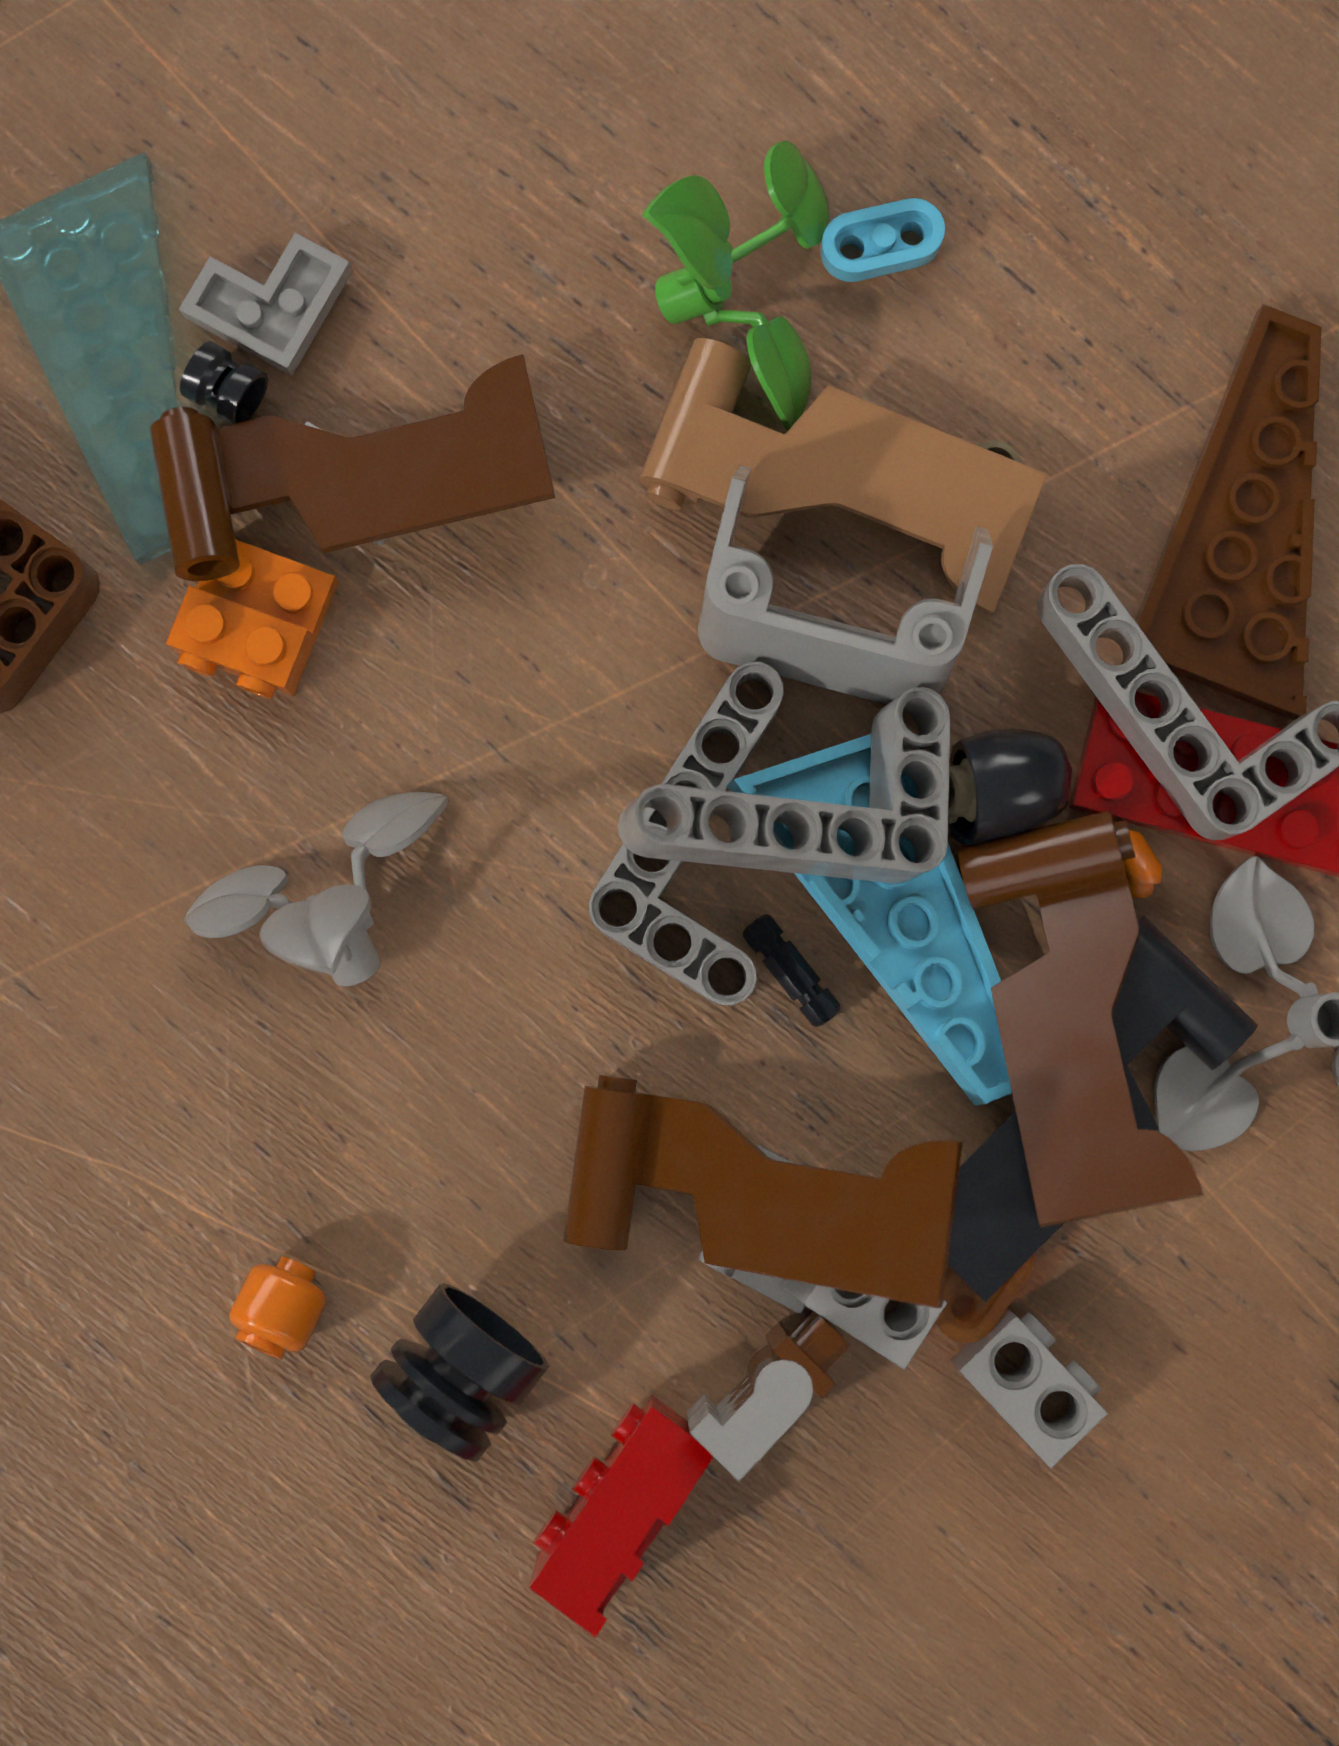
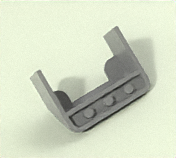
(743, 627)

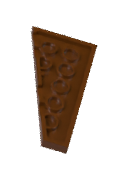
(1241, 548)

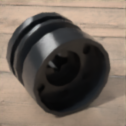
(449, 1385)

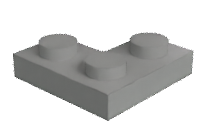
(273, 318)

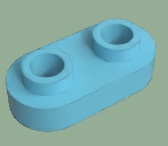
(878, 237)

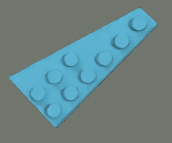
(911, 934)

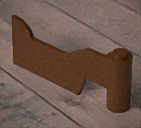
(349, 486)
(1060, 1025)
(759, 1212)

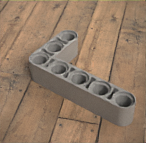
(1179, 717)
(815, 824)
(646, 888)

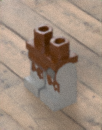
(770, 1395)

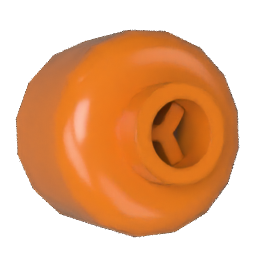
(277, 1308)

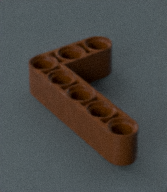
(32, 596)

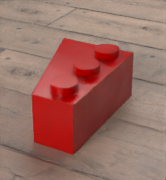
(617, 1513)

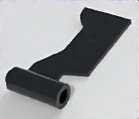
(995, 1204)

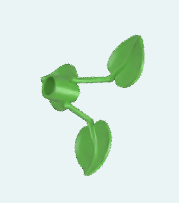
(698, 229)

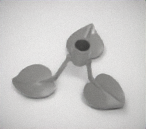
(1252, 925)
(329, 927)

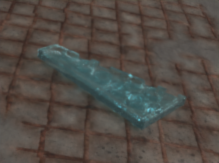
(99, 321)

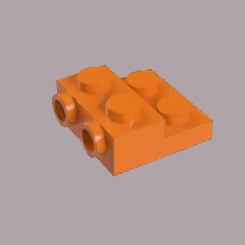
(254, 621)

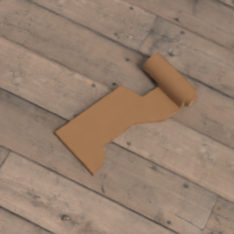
(842, 457)

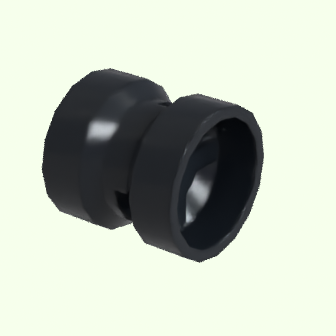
(223, 384)

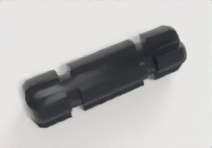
(791, 970)

